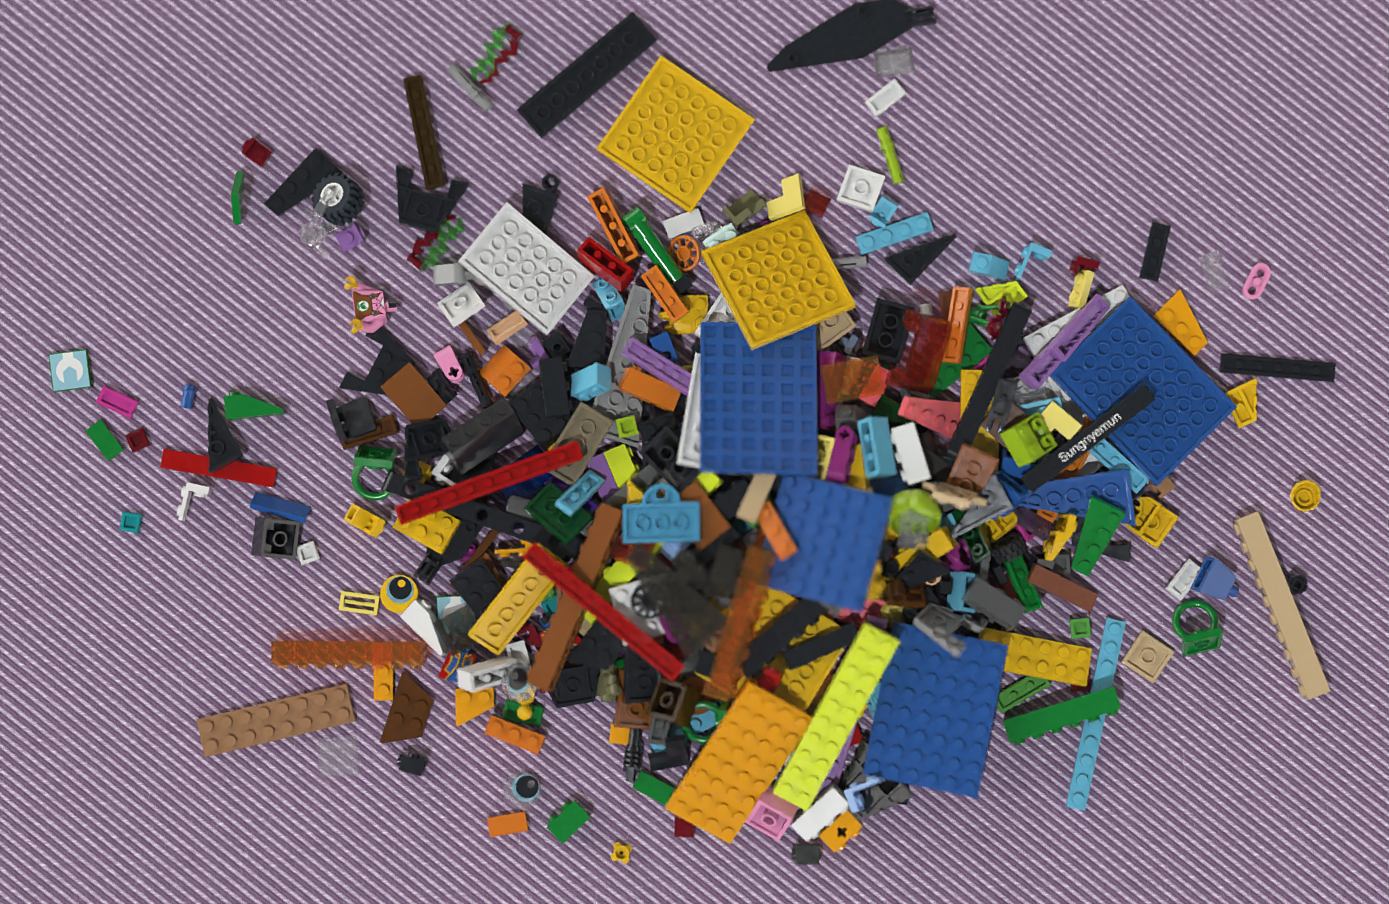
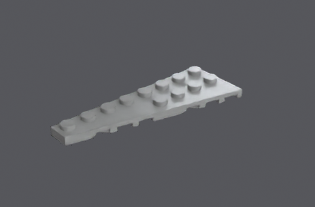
(614, 402)

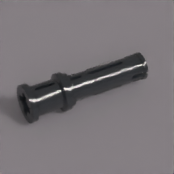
(474, 369)

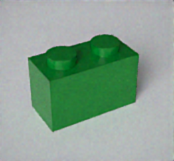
(568, 821)

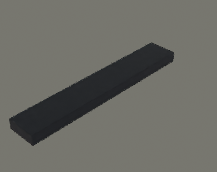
(1277, 367)

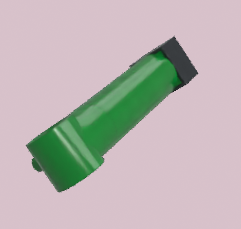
(656, 251)

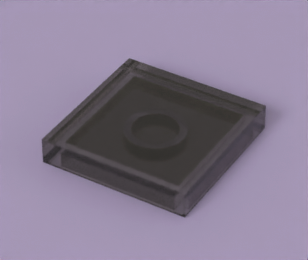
(455, 630)

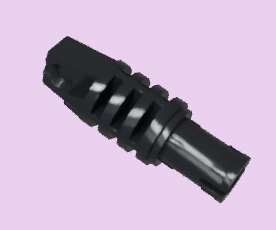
(632, 755)

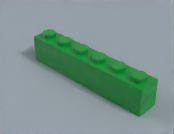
(1061, 715)

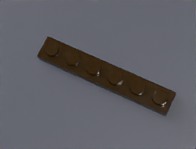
(424, 132)

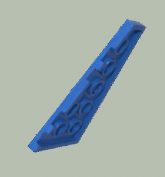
(1073, 494)

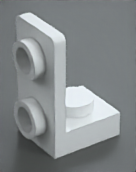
(443, 468)
(186, 492)

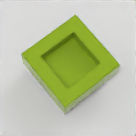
(626, 427)

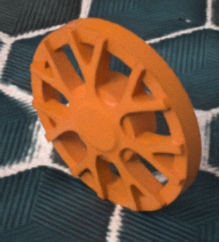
(685, 252)

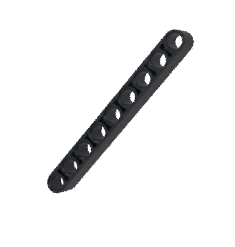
(988, 380)

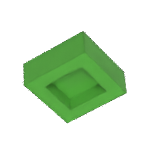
(1080, 628)

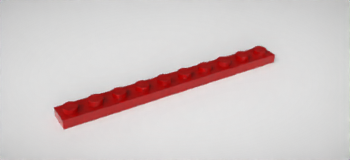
(489, 483)
(603, 611)

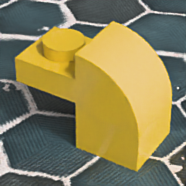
(364, 520)

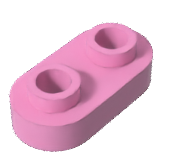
(1256, 282)

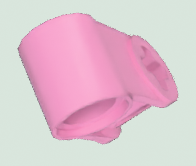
(448, 362)

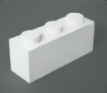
(910, 453)
(484, 673)
(821, 812)

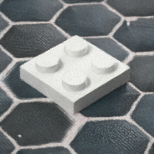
(861, 188)
(461, 304)

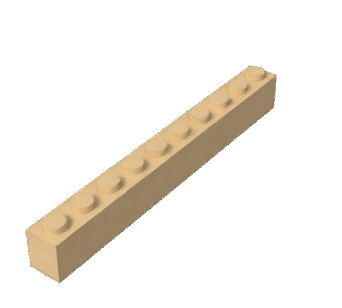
(1281, 606)

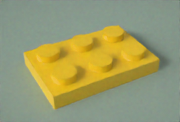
(432, 531)

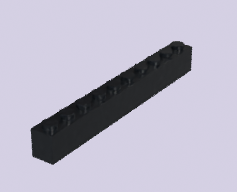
(790, 627)

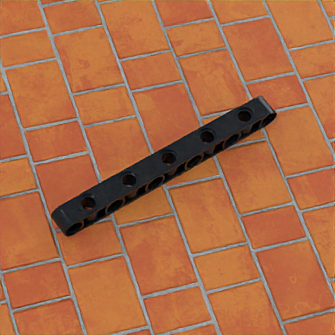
(496, 519)

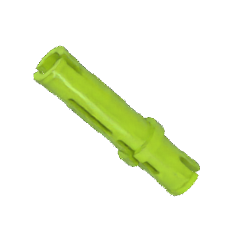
(890, 155)

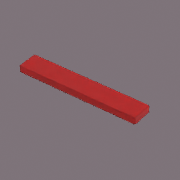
(235, 471)

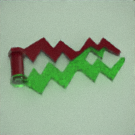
(491, 60)
(440, 237)

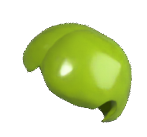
(918, 501)

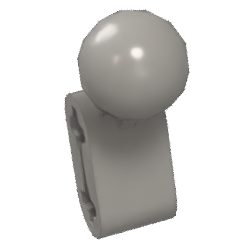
(452, 275)

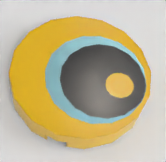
(398, 593)

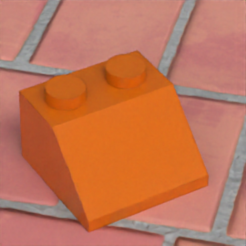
(505, 371)

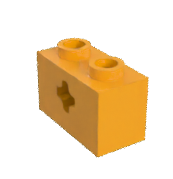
(838, 842)

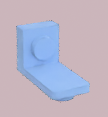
(856, 800)

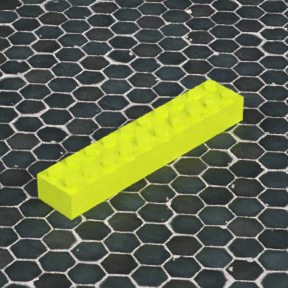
(836, 715)

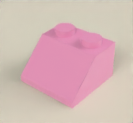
(772, 814)

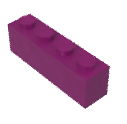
(825, 411)

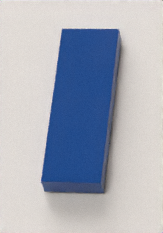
(280, 507)

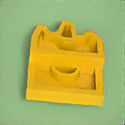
(689, 323)
(1152, 521)
(1063, 530)

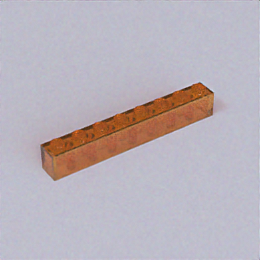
(740, 622)
(349, 653)

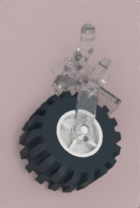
(338, 202)

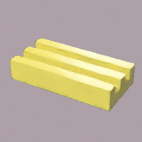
(343, 600)

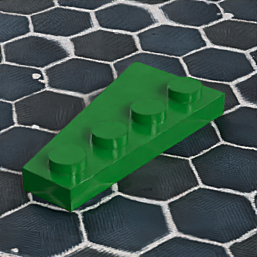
(974, 351)
(1097, 530)

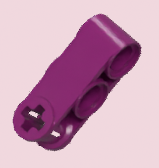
(842, 456)

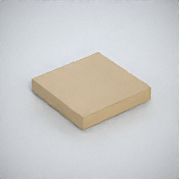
(1147, 656)

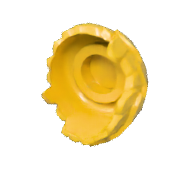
(1305, 495)

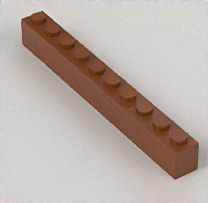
(569, 614)

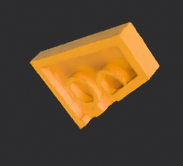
(1181, 324)

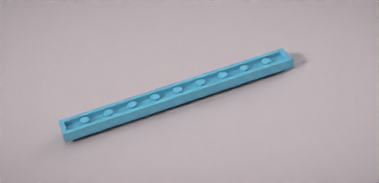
(1092, 731)

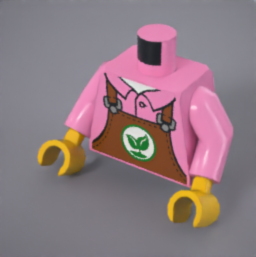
(369, 306)

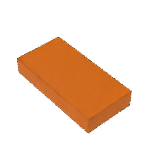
(507, 824)

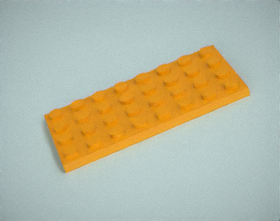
(739, 762)

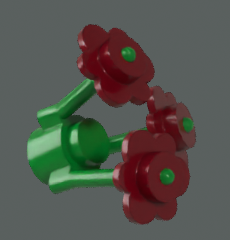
(995, 324)

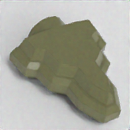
(608, 684)

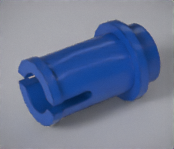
(188, 396)

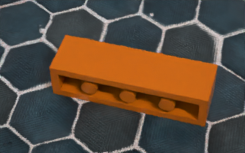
(613, 225)

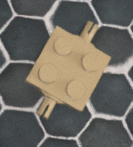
(955, 495)

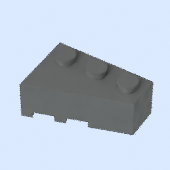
(993, 604)

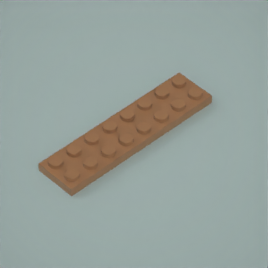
(276, 720)

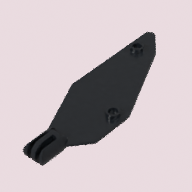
(852, 34)
(464, 534)

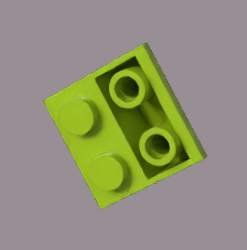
(1028, 439)

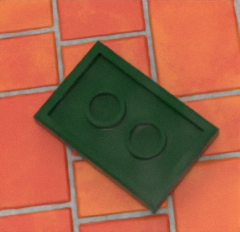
(554, 519)

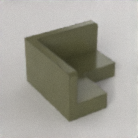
(743, 209)

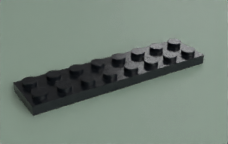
(587, 75)

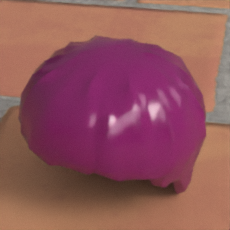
(958, 557)

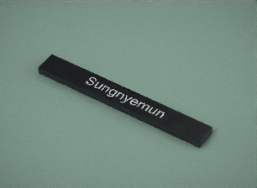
(1088, 438)

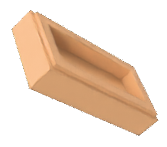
(506, 327)

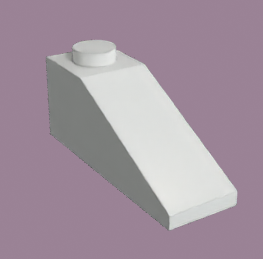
(421, 620)

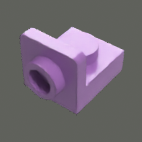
(350, 238)
(536, 348)

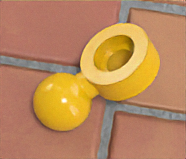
(524, 711)

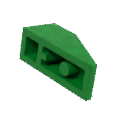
(246, 407)

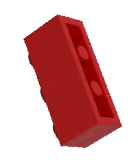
(605, 264)

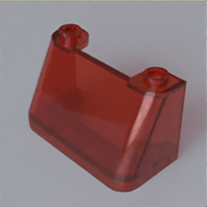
(925, 352)

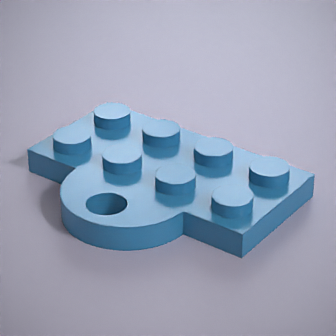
(661, 519)

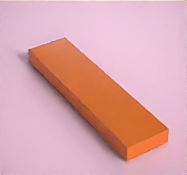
(958, 318)

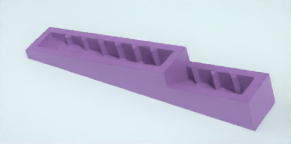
(1064, 343)
(600, 467)

